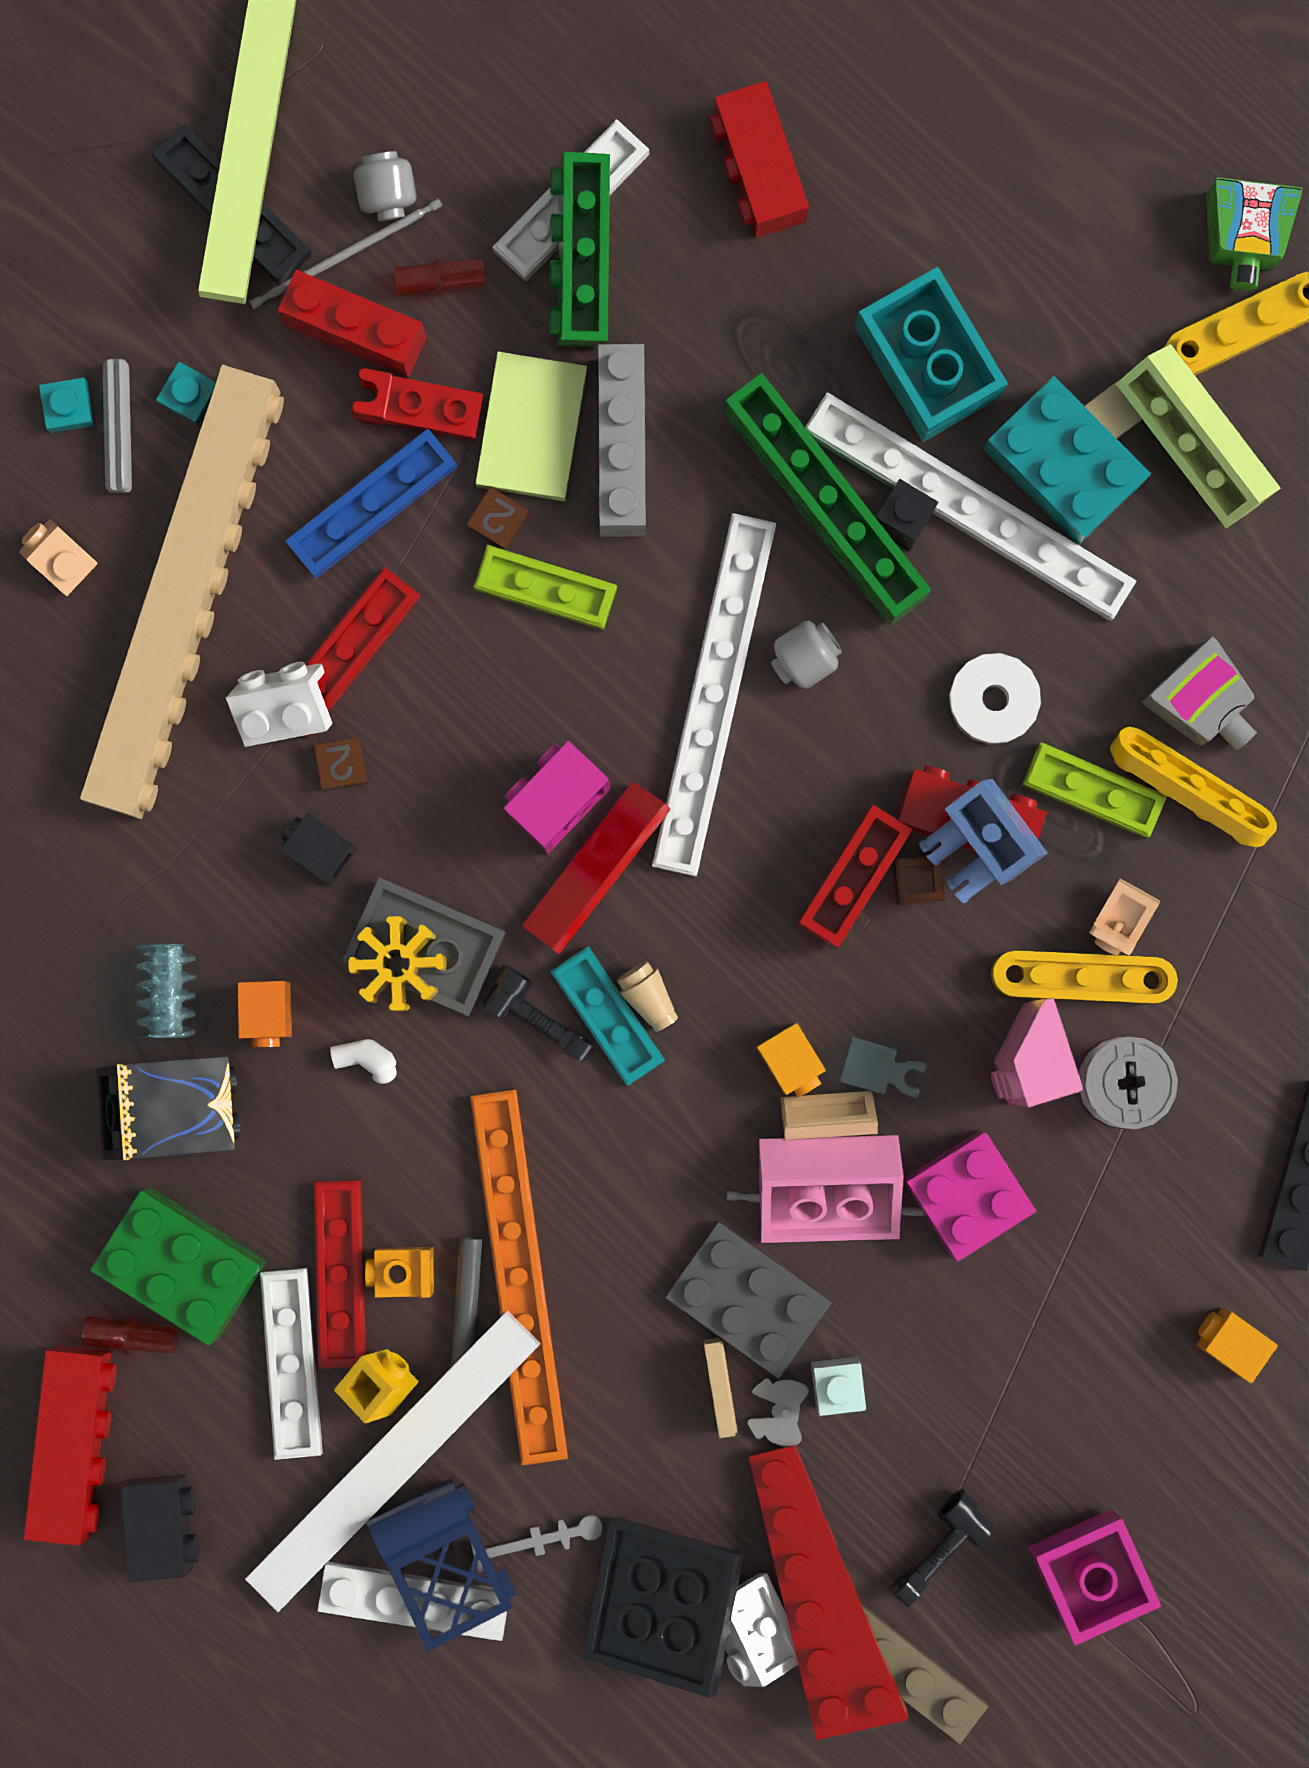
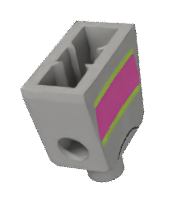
(1205, 698)

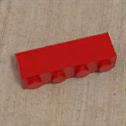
(69, 1445)

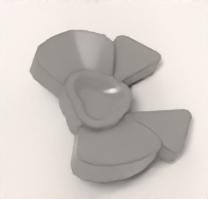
(787, 1396)

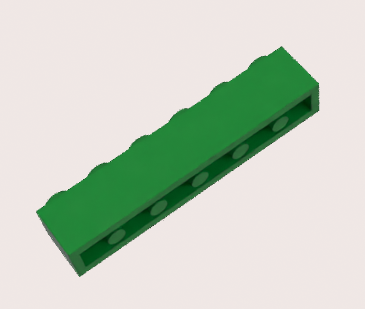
(826, 499)

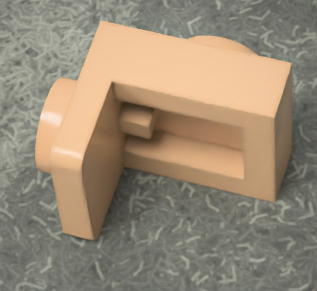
(56, 556)
(1123, 918)

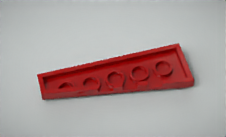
(832, 1636)

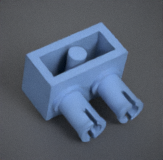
(994, 831)

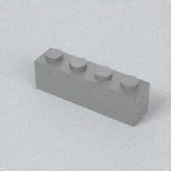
(622, 440)

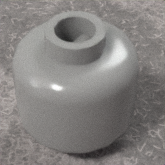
(385, 185)
(806, 654)

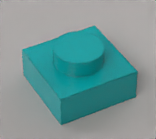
(187, 393)
(67, 405)

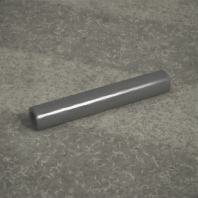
(466, 1297)

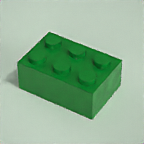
(178, 1265)

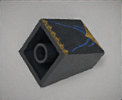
(167, 1108)

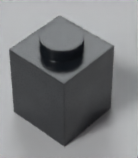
(906, 514)
(317, 847)

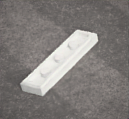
(528, 240)
(291, 1363)

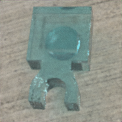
(874, 1067)

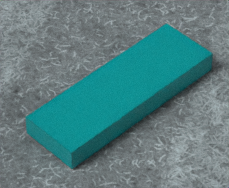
(607, 1016)

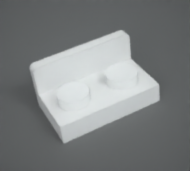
(759, 1634)

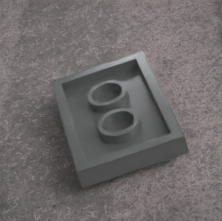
(463, 940)
(748, 1299)

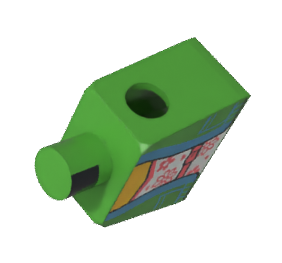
(1249, 226)

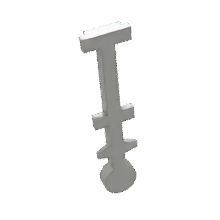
(589, 1528)

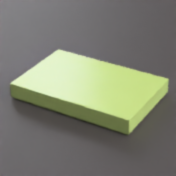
(531, 426)

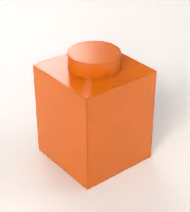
(264, 1012)

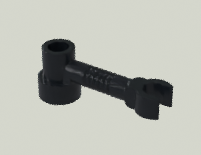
(509, 996)
(966, 1523)

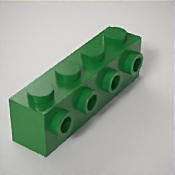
(583, 249)

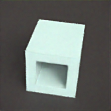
(838, 1386)

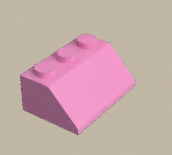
(1035, 1058)
(830, 1189)

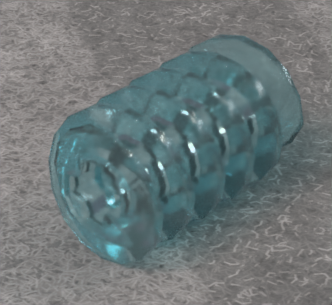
(165, 991)

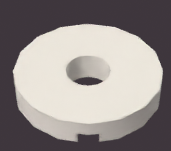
(1013, 679)

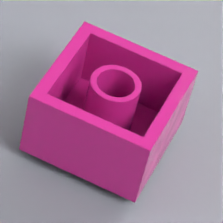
(556, 795)
(969, 1195)
(1094, 1576)

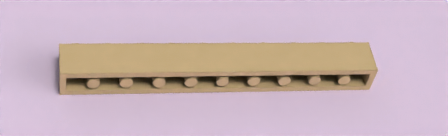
(182, 593)

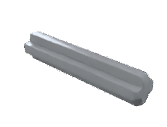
(117, 426)

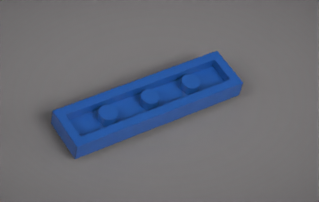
(372, 503)

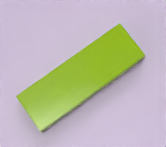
(545, 587)
(1094, 790)

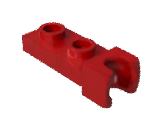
(418, 405)

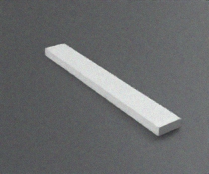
(971, 507)
(714, 694)
(392, 1461)

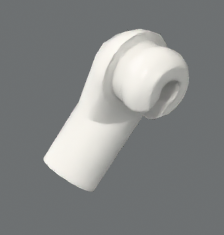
(367, 1054)

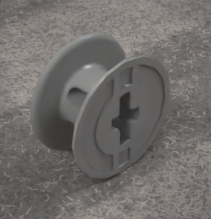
(1148, 1099)

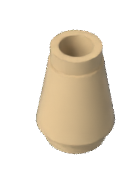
(647, 995)

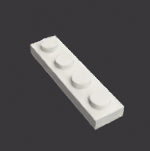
(374, 1596)

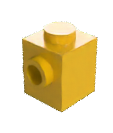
(376, 1385)

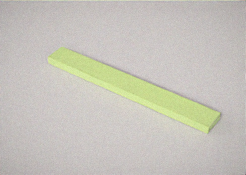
(246, 150)

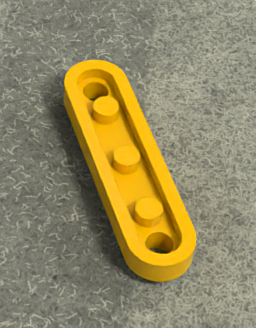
(1244, 324)
(1193, 787)
(1084, 977)

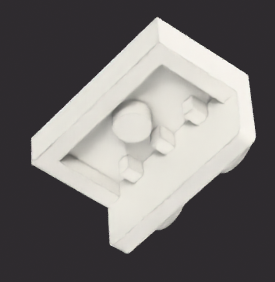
(279, 704)

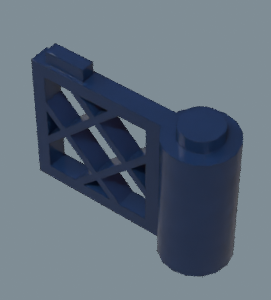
(421, 1528)

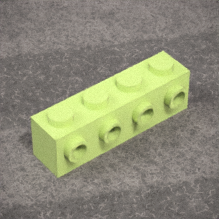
(1197, 435)

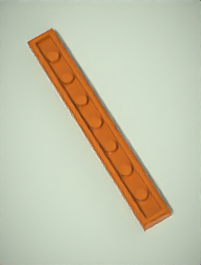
(519, 1272)

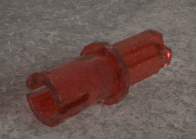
(439, 276)
(128, 1335)

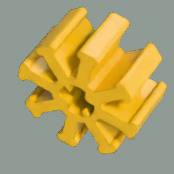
(388, 976)

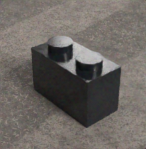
(159, 1528)

